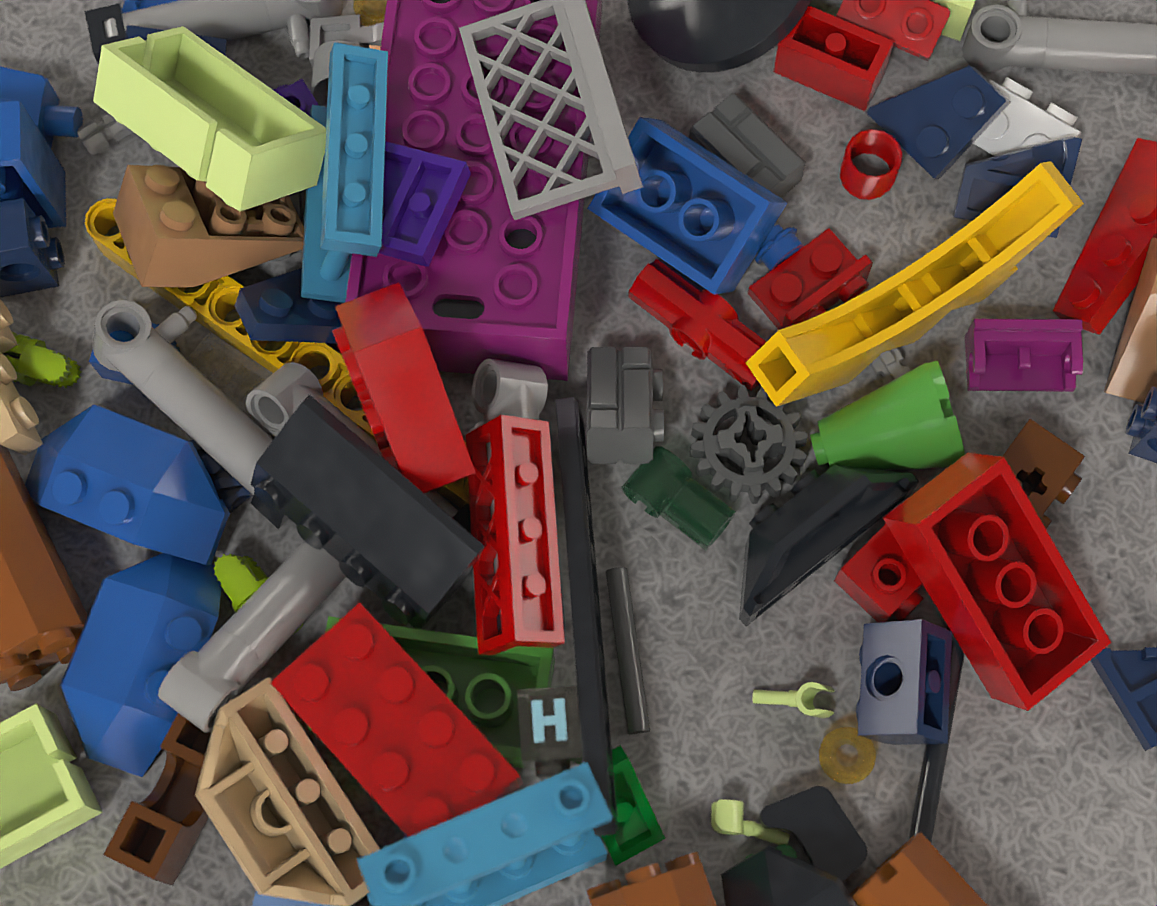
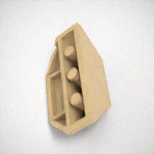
(281, 804)

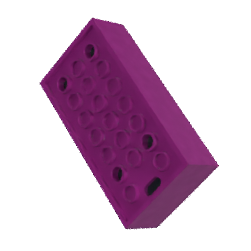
(494, 280)

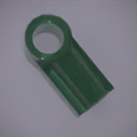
(672, 493)

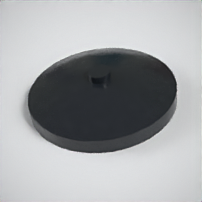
(714, 33)

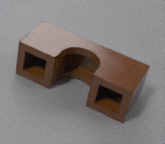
(164, 826)

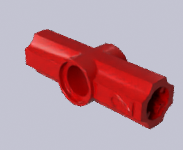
(698, 319)

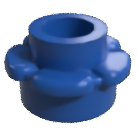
(778, 246)

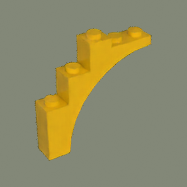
(907, 305)

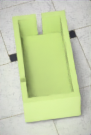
(210, 117)
(38, 784)

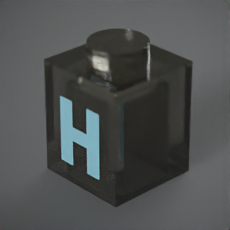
(549, 729)

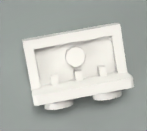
(1024, 123)

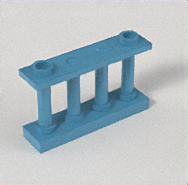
(347, 203)
(495, 849)

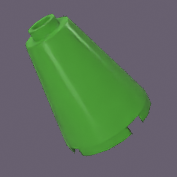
(894, 426)

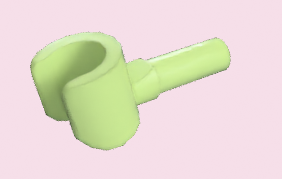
(799, 698)
(728, 820)

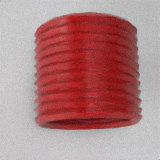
(876, 143)

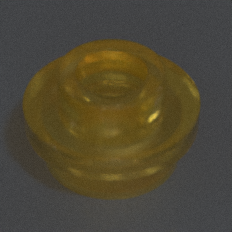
(842, 774)

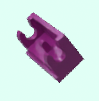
(1023, 355)

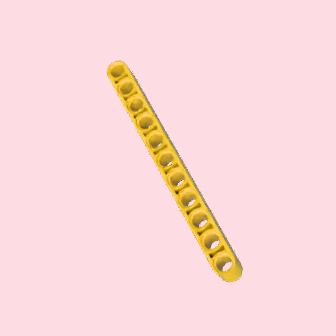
(217, 300)

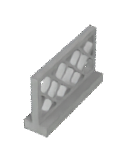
(595, 99)

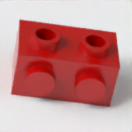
(834, 57)
(881, 578)

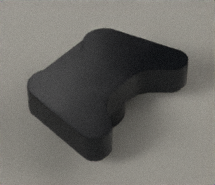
(820, 830)

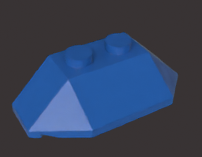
(130, 484)
(127, 647)

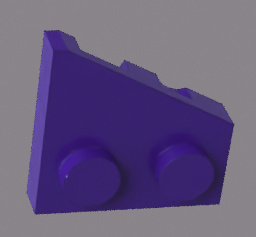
(418, 201)

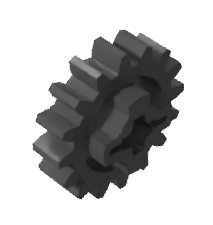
(726, 446)

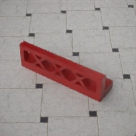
(519, 533)

